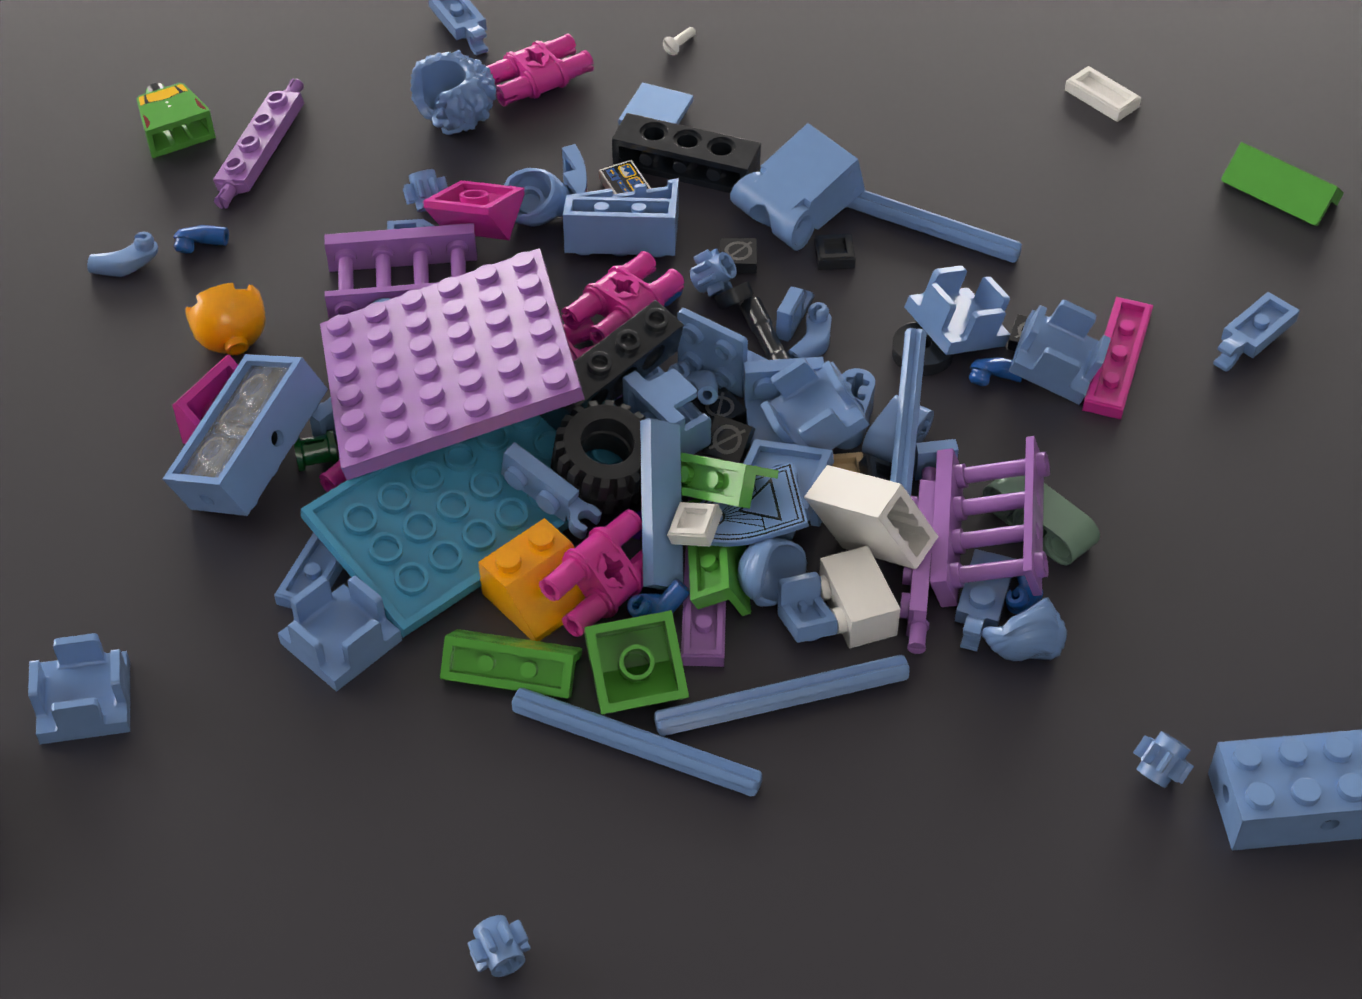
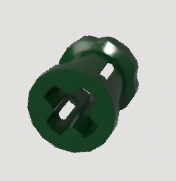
(316, 450)

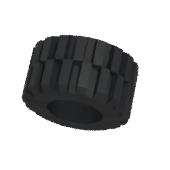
(607, 429)

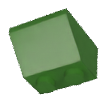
(636, 662)

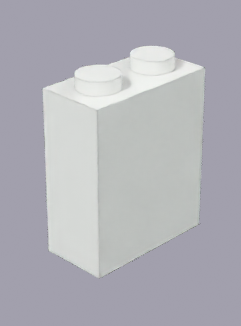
(871, 513)

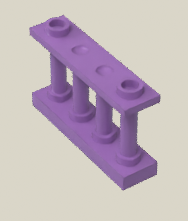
(393, 249)
(952, 508)

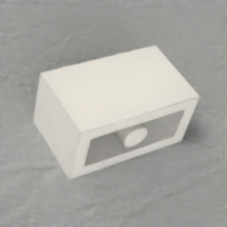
(859, 597)

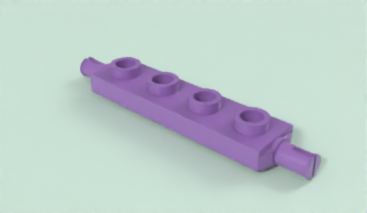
(258, 143)
(914, 604)

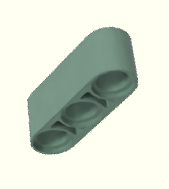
(1065, 527)

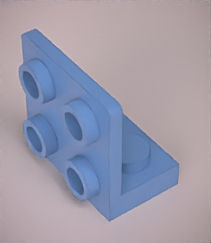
(714, 348)
(759, 388)

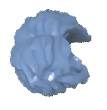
(453, 91)

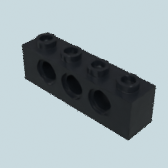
(684, 152)
(634, 346)

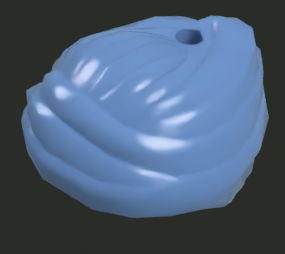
(543, 196)
(765, 565)
(1029, 635)

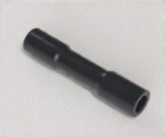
(762, 327)

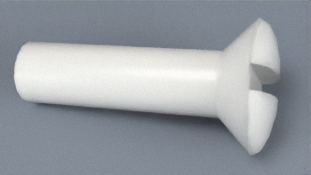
(671, 45)

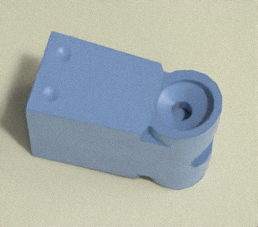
(800, 186)

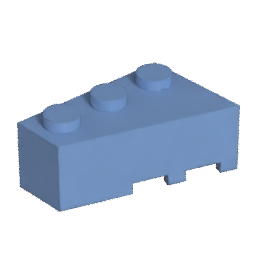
(623, 221)

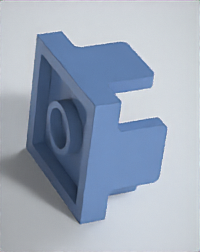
(956, 316)
(1059, 352)
(660, 397)
(813, 406)
(807, 463)
(338, 630)
(81, 691)

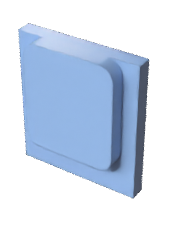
(658, 104)

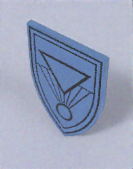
(773, 511)

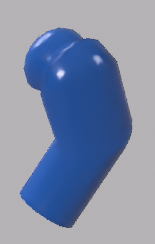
(204, 234)
(991, 366)
(1021, 597)
(655, 603)

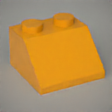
(513, 576)

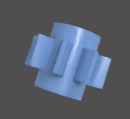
(422, 186)
(713, 272)
(1163, 759)
(499, 945)

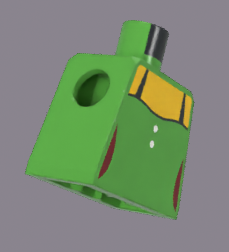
(173, 118)

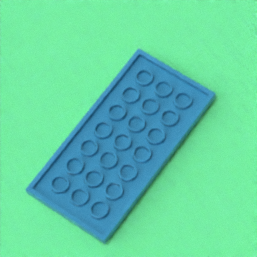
(432, 518)

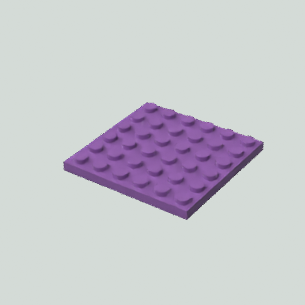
(447, 363)

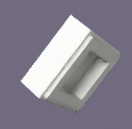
(694, 524)

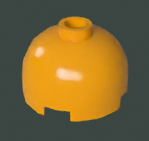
(227, 318)

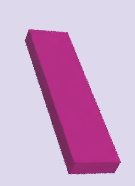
(1112, 382)

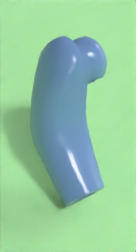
(126, 260)
(817, 333)
(702, 380)

